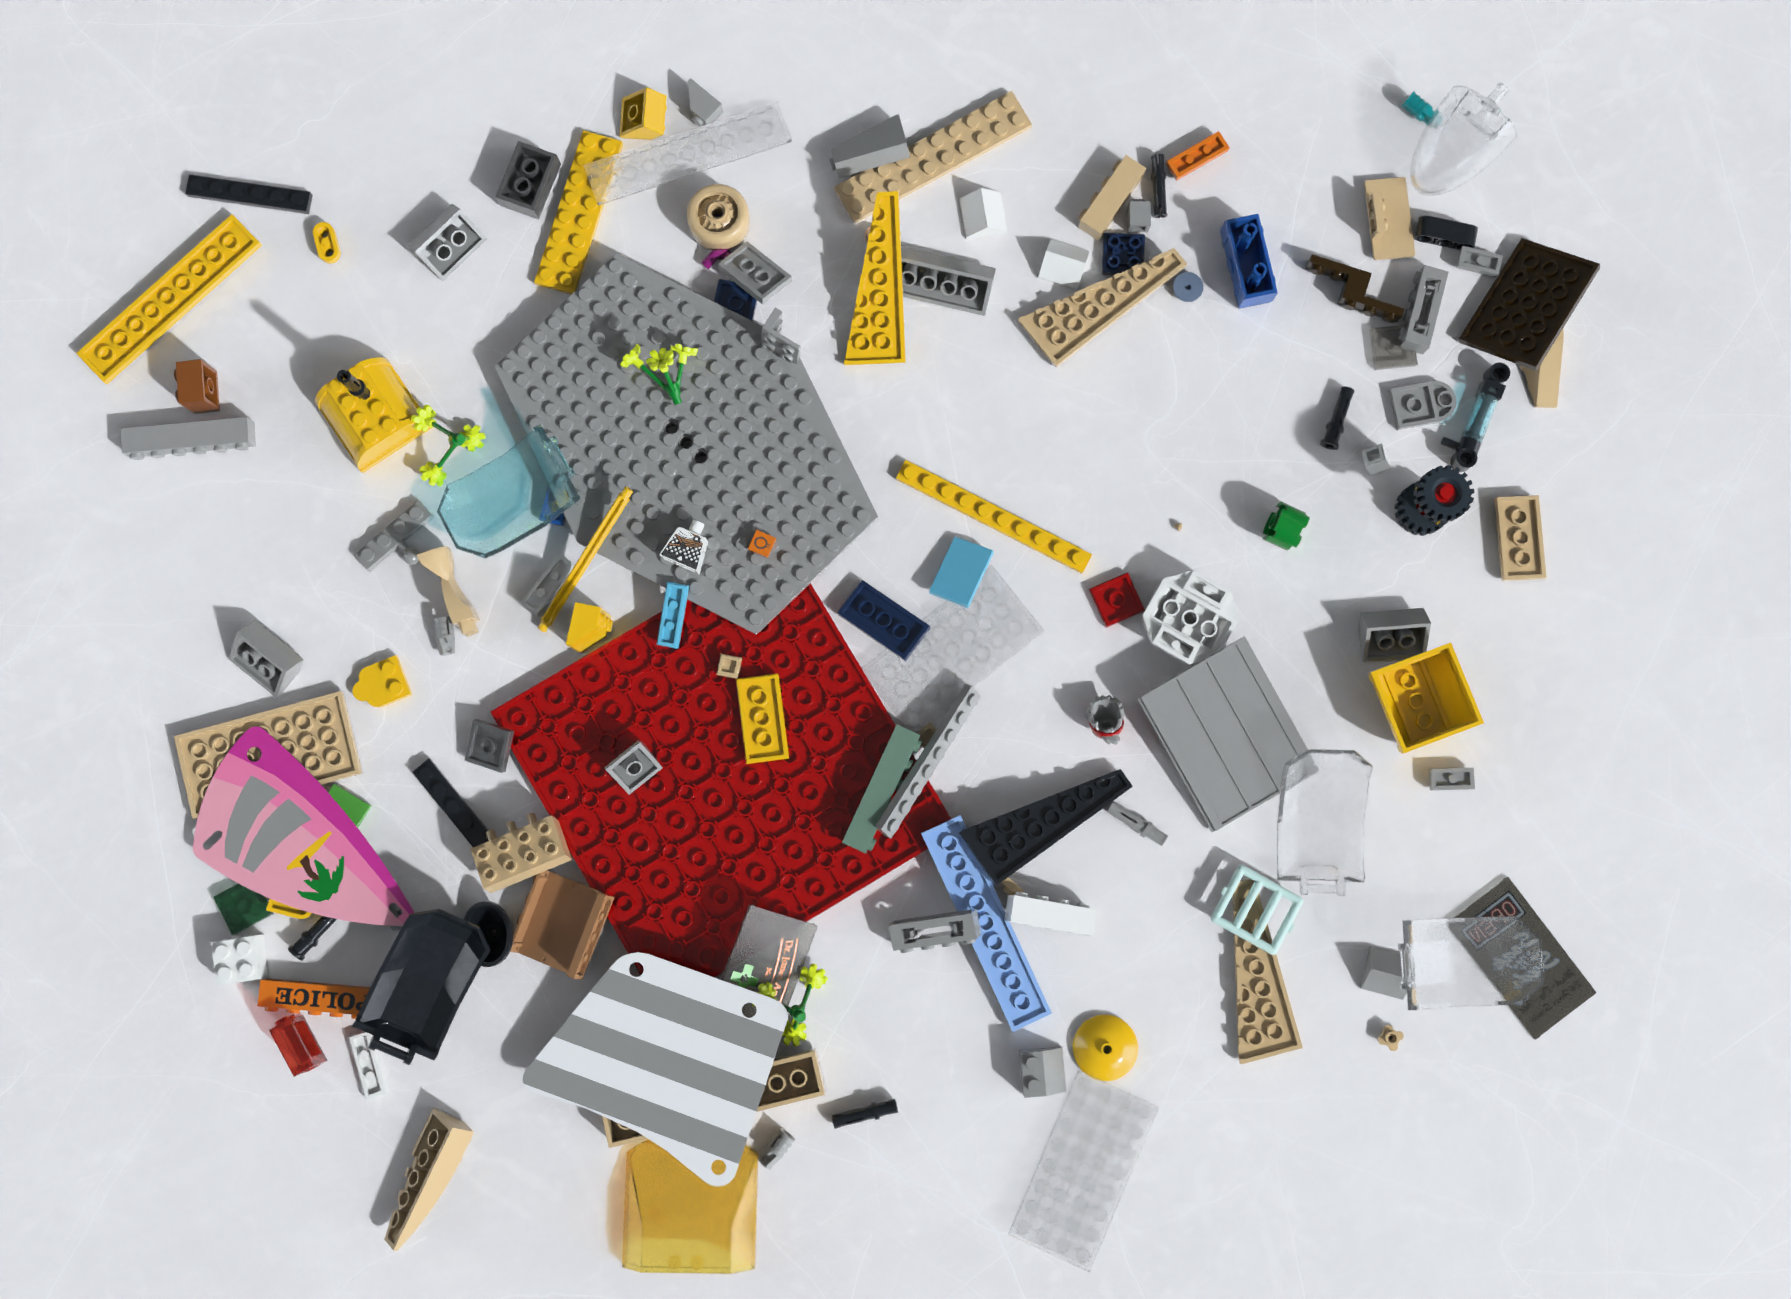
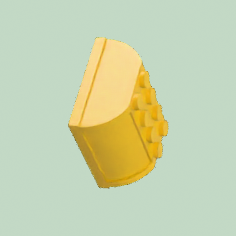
(372, 426)
(1426, 698)

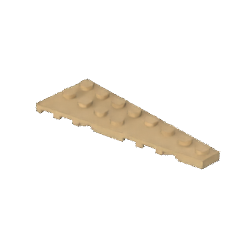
(1079, 318)
(1262, 1002)

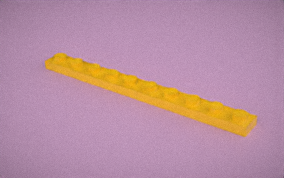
(993, 517)

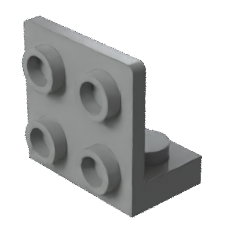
(774, 341)

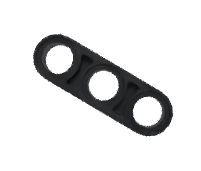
(1445, 232)

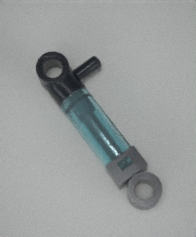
(1487, 395)

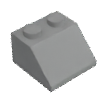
(1042, 1072)

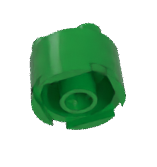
(1285, 526)

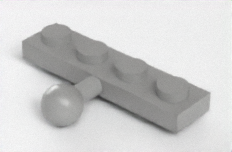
(395, 536)

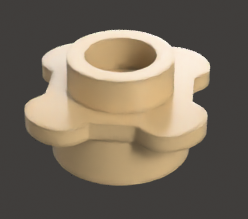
(1388, 1031)

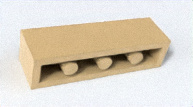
(1112, 197)

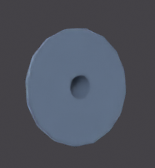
(1188, 287)

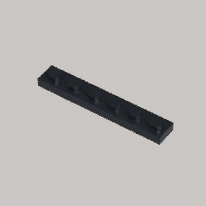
(249, 194)
(451, 803)

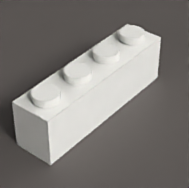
(1050, 915)

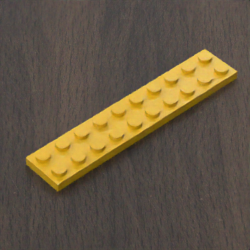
(169, 299)

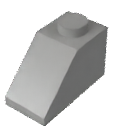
(703, 106)

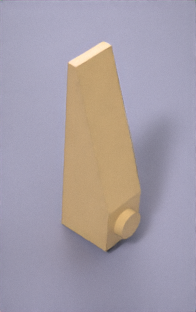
(1544, 382)

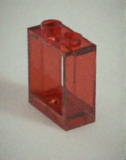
(297, 1044)

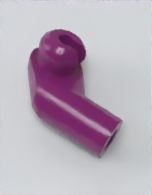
(714, 255)

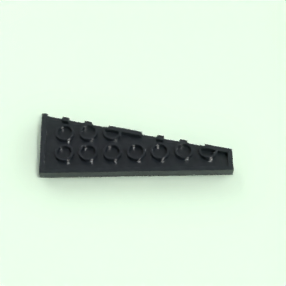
(1021, 835)

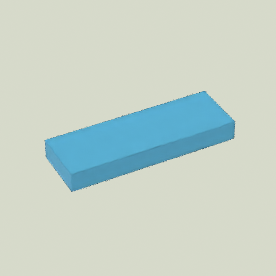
(672, 614)

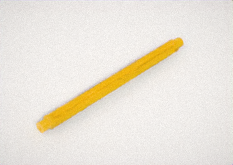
(585, 559)

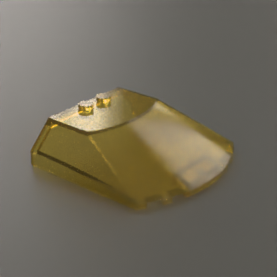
(684, 1223)

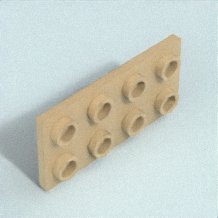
(1389, 218)

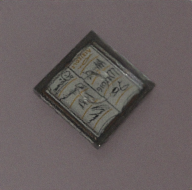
(1387, 351)

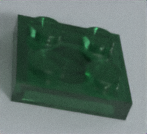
(241, 908)

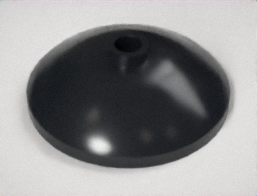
(495, 927)

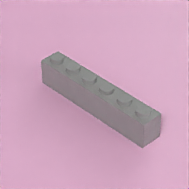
(188, 437)

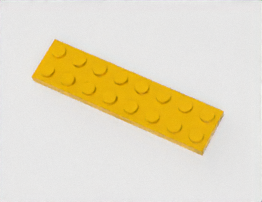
(575, 219)

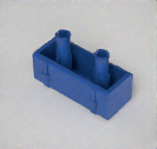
(1248, 261)

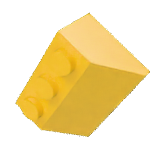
(587, 627)

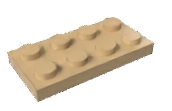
(1520, 538)

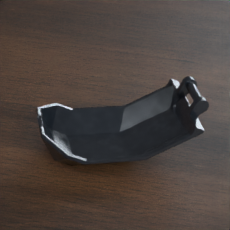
(422, 984)

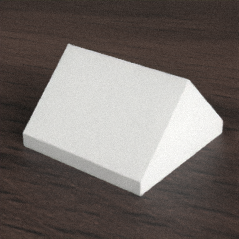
(983, 213)
(1063, 264)

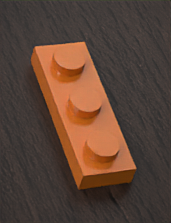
(1197, 155)

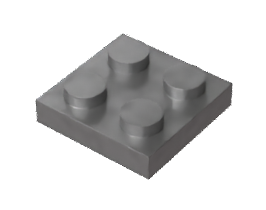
(489, 745)

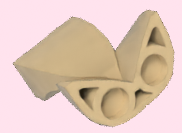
(459, 608)

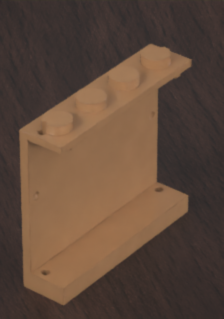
(561, 923)

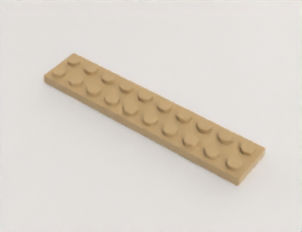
(936, 155)

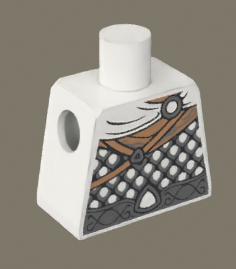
(686, 547)

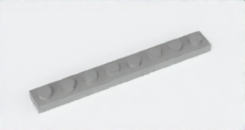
(928, 761)

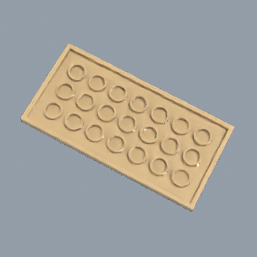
(311, 731)

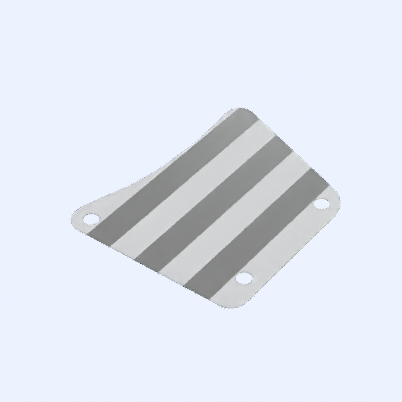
(667, 1059)

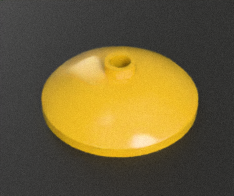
(1092, 1038)

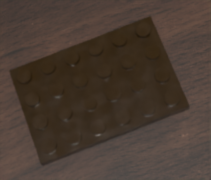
(1529, 303)

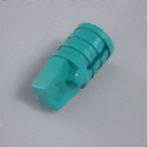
(1418, 107)

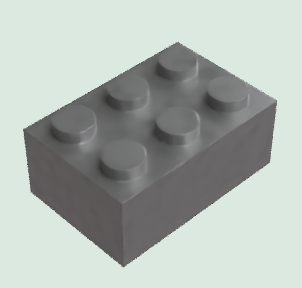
(528, 180)

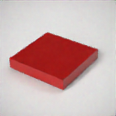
(1116, 600)

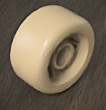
(723, 231)

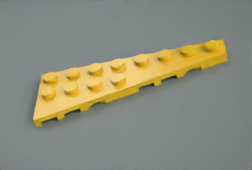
(878, 316)

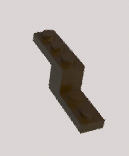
(1354, 289)

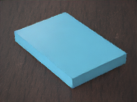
(961, 572)

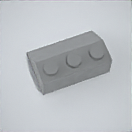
(447, 242)
(1393, 634)
(265, 658)

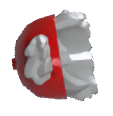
(1106, 718)

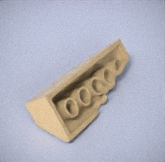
(435, 1162)

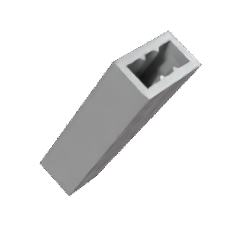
(871, 148)

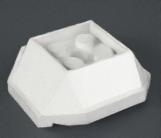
(1201, 598)

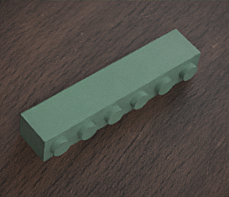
(881, 788)

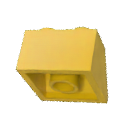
(643, 115)

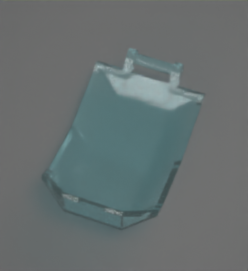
(509, 496)

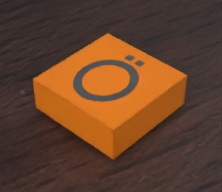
(762, 543)

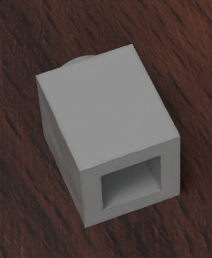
(1138, 216)

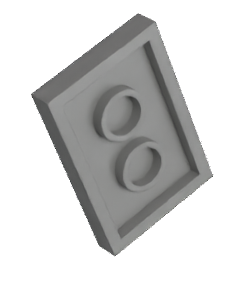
(754, 272)

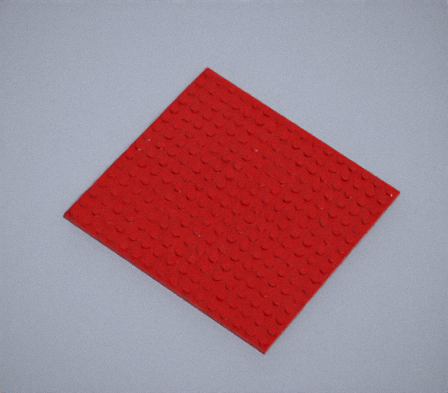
(708, 826)

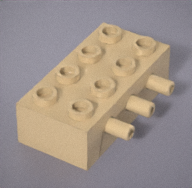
(520, 852)

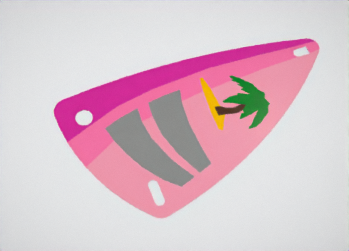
(292, 838)

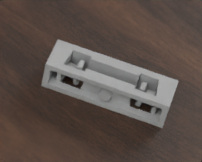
(1412, 338)
(901, 935)

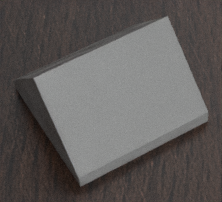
(633, 767)
(1383, 973)

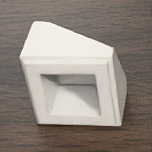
(1376, 459)

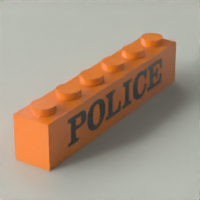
(311, 997)

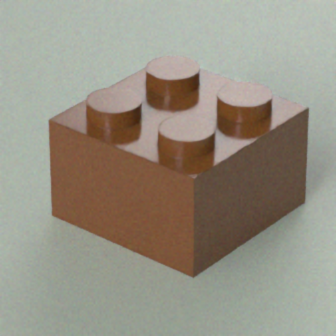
(197, 386)

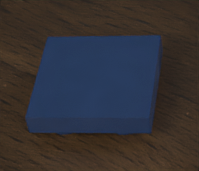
(1121, 252)

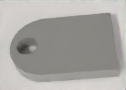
(1420, 404)

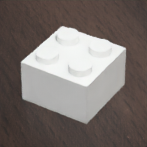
(239, 960)

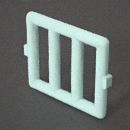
(1278, 891)

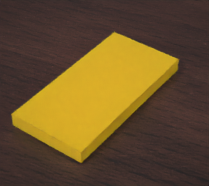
(762, 718)

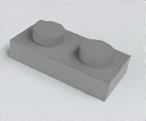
(1479, 261)
(1451, 779)

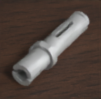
(1143, 827)

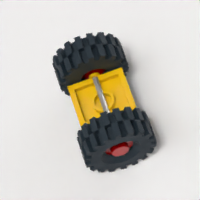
(1434, 500)

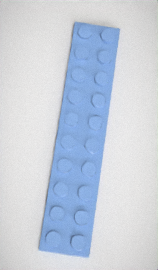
(998, 944)

